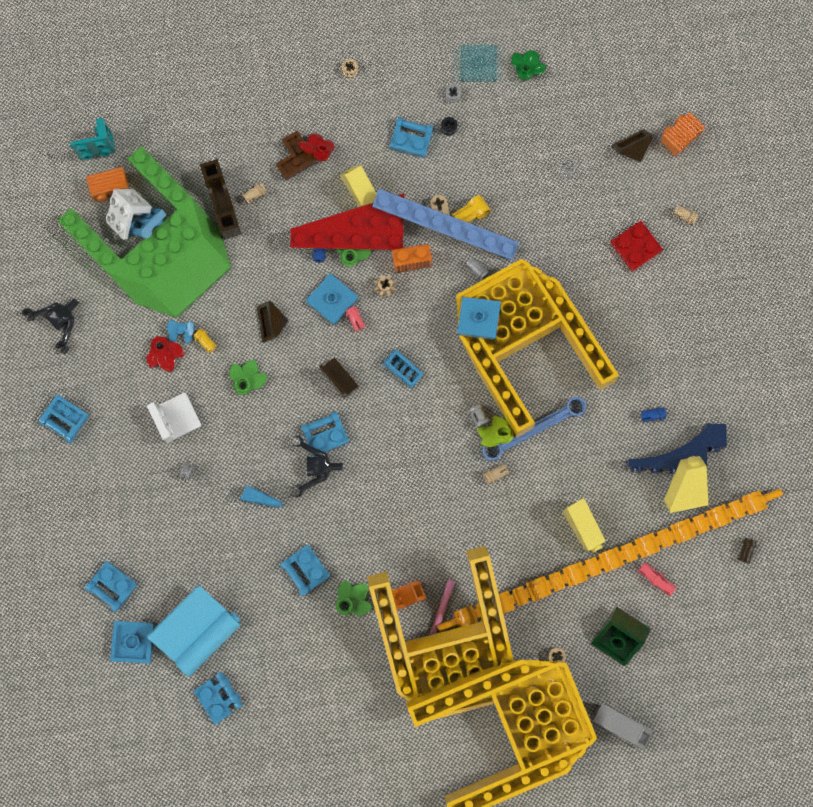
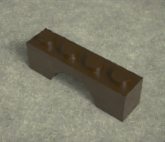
(221, 199)

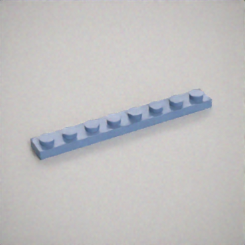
(445, 224)

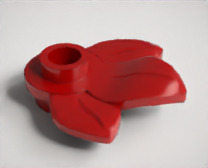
(318, 147)
(166, 356)

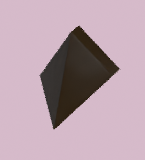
(634, 145)
(270, 321)

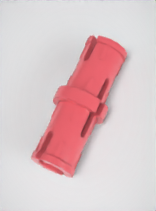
(656, 579)

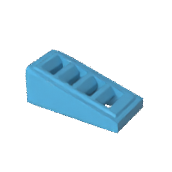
(398, 373)
(257, 497)

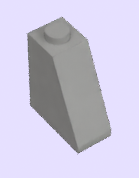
(622, 726)

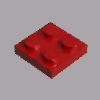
(636, 246)

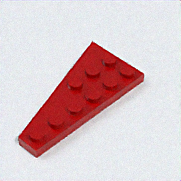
(352, 229)

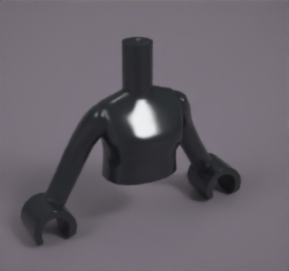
(58, 316)
(316, 466)

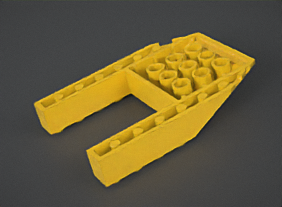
(528, 311)
(450, 655)
(538, 715)

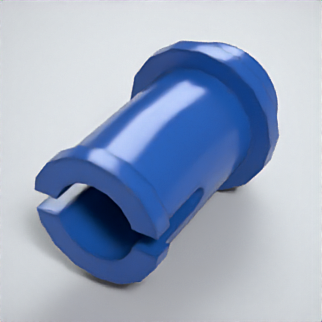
(319, 255)
(653, 414)

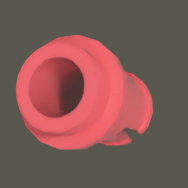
(355, 318)

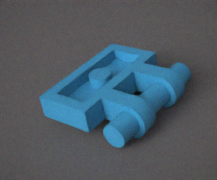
(212, 700)

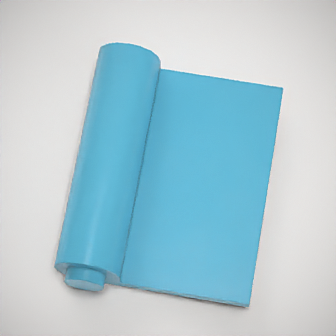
(194, 630)

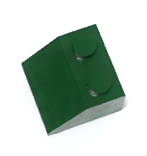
(621, 636)

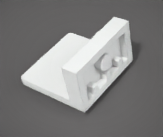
(121, 210)
(174, 417)

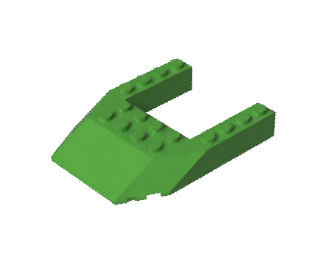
(172, 264)

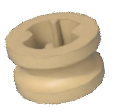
(350, 74)
(555, 650)

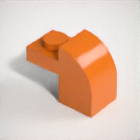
(408, 595)

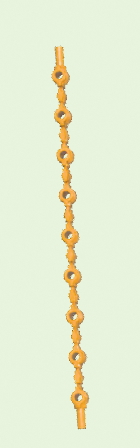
(614, 558)

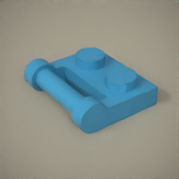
(411, 143)
(147, 221)
(66, 412)
(328, 439)
(310, 566)
(114, 580)

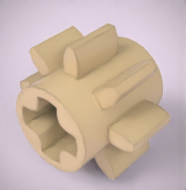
(382, 281)

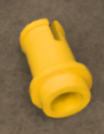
(202, 337)

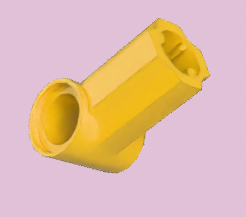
(475, 209)

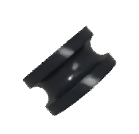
(451, 121)

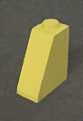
(359, 185)
(688, 486)
(584, 525)

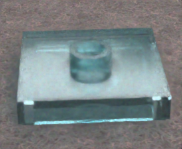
(478, 63)

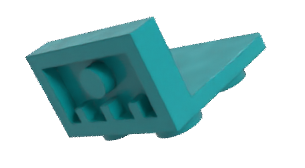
(101, 145)

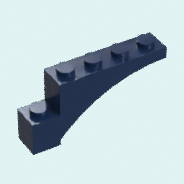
(711, 437)

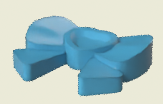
(174, 328)

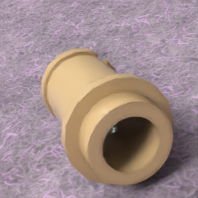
(255, 193)
(685, 215)
(495, 474)

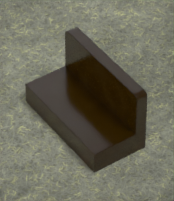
(339, 378)

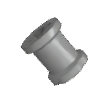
(478, 416)

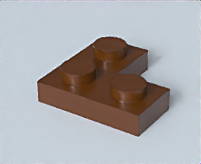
(297, 160)

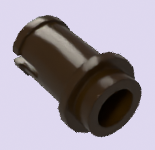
(747, 550)

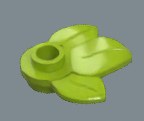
(495, 434)

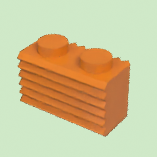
(682, 133)
(103, 183)
(412, 258)

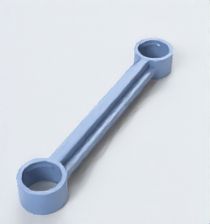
(540, 426)

